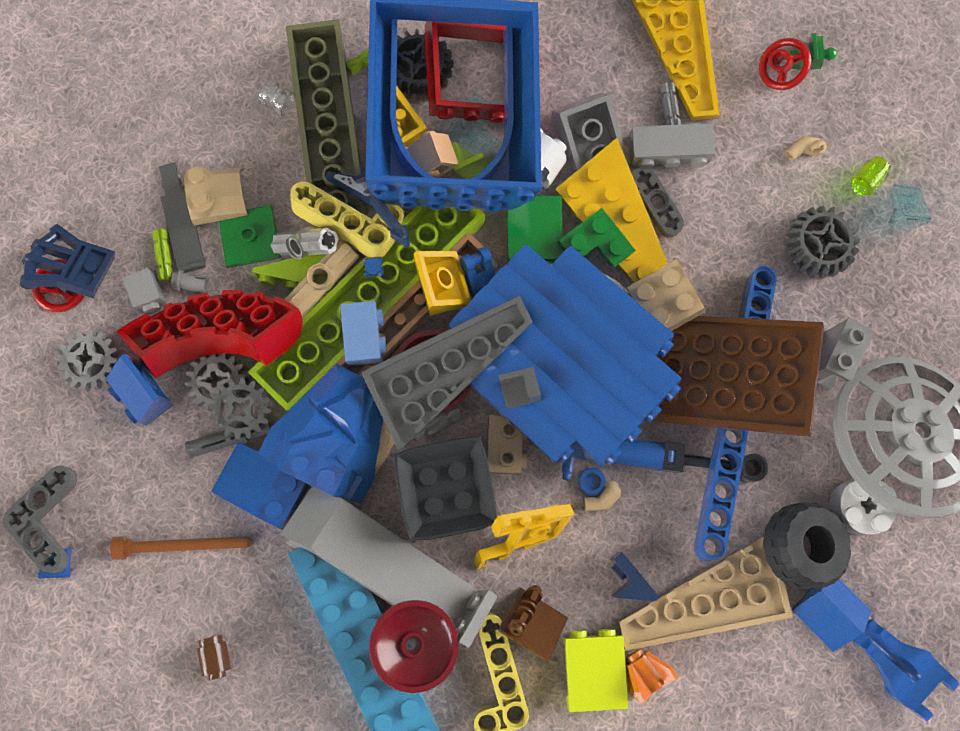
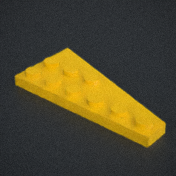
(683, 45)
(610, 185)

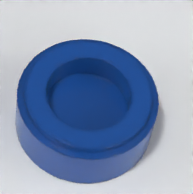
(591, 481)

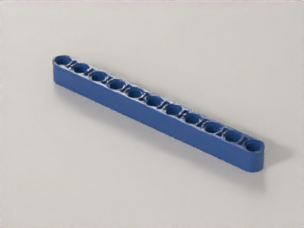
(722, 447)

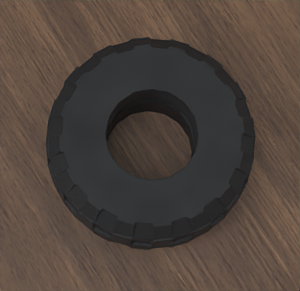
(828, 543)

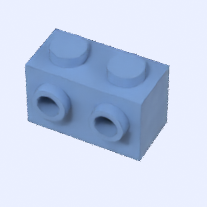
(362, 334)

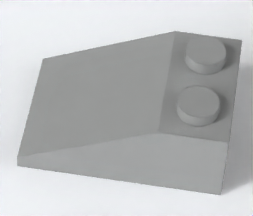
(587, 128)

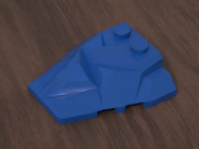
(330, 436)

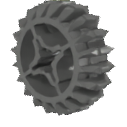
(831, 223)

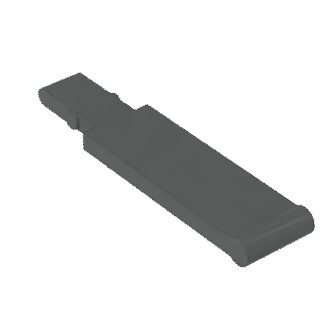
(181, 230)

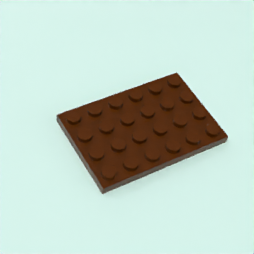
(745, 374)

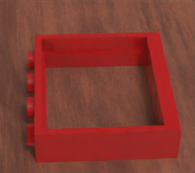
(456, 109)

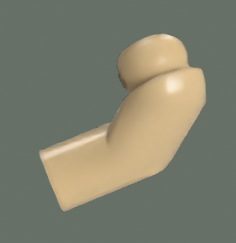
(806, 145)
(605, 500)

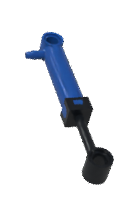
(668, 458)

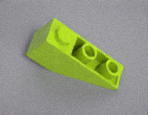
(289, 272)

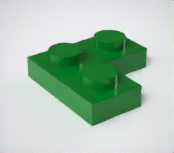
(599, 233)

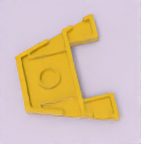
(525, 530)

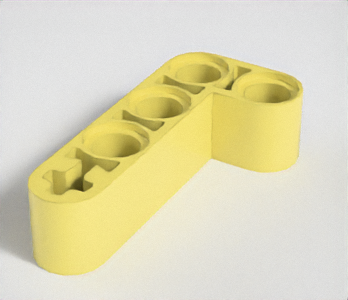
(310, 202)
(505, 699)

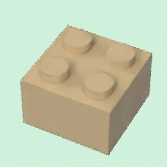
(668, 296)

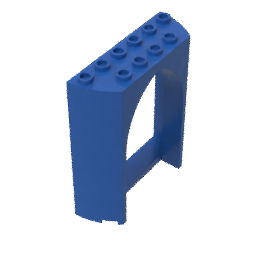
(516, 170)

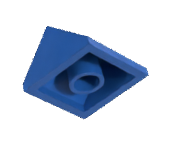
(833, 614)

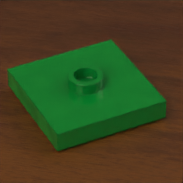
(249, 237)

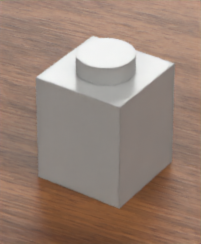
(144, 291)

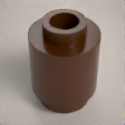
(213, 657)

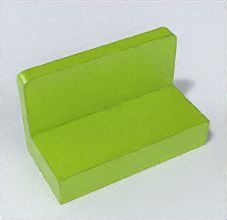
(469, 164)

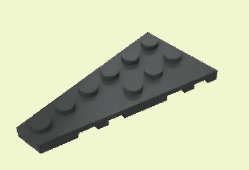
(429, 376)

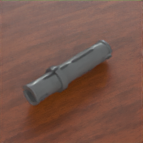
(217, 440)

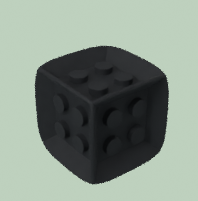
(445, 488)

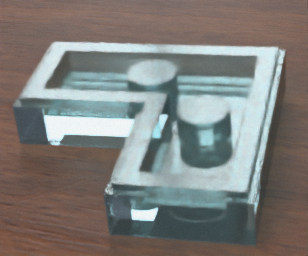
(472, 135)

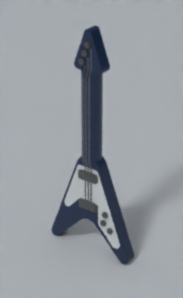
(357, 186)

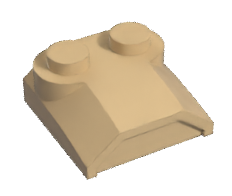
(214, 194)

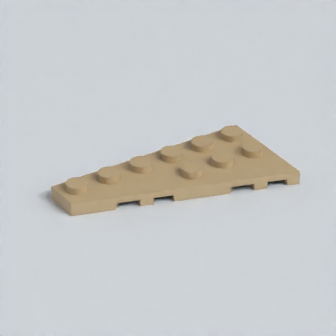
(719, 599)

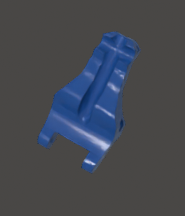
(906, 670)

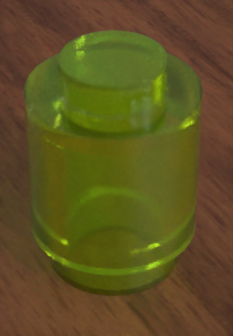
(870, 176)

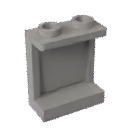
(842, 351)

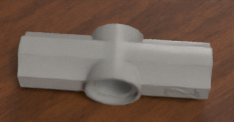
(304, 242)

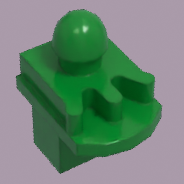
(817, 52)

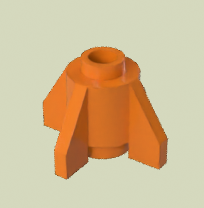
(647, 674)

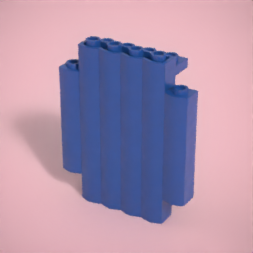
(588, 352)

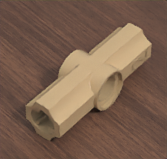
(334, 266)

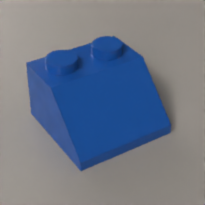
(137, 390)

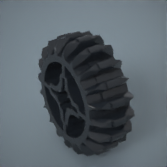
(407, 60)

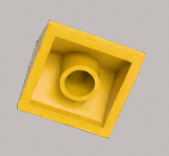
(441, 280)

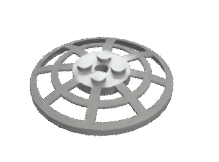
(902, 435)

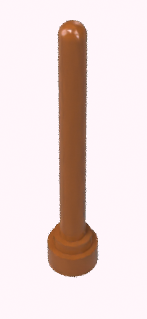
(123, 547)

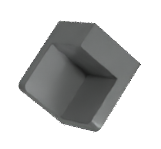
(520, 387)

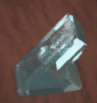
(909, 207)

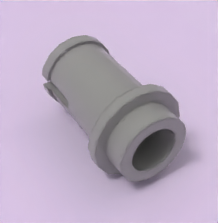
(189, 282)

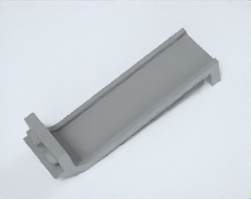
(384, 561)

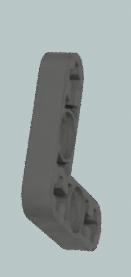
(660, 191)
(32, 524)

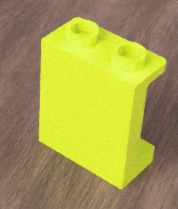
(595, 671)

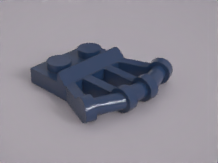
(81, 274)

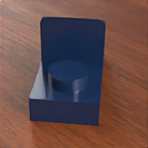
(637, 586)

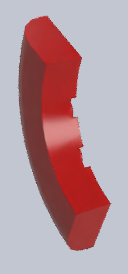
(213, 325)

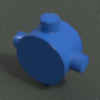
(373, 267)

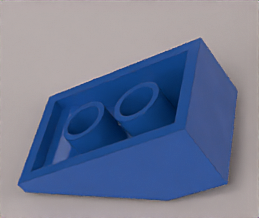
(259, 487)

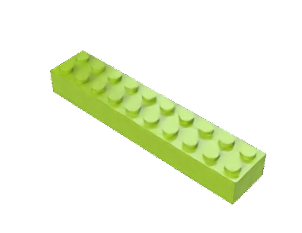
(322, 333)

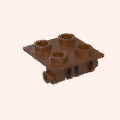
(533, 623)

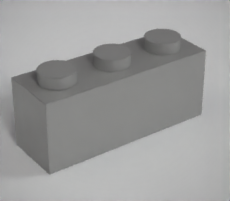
(671, 145)

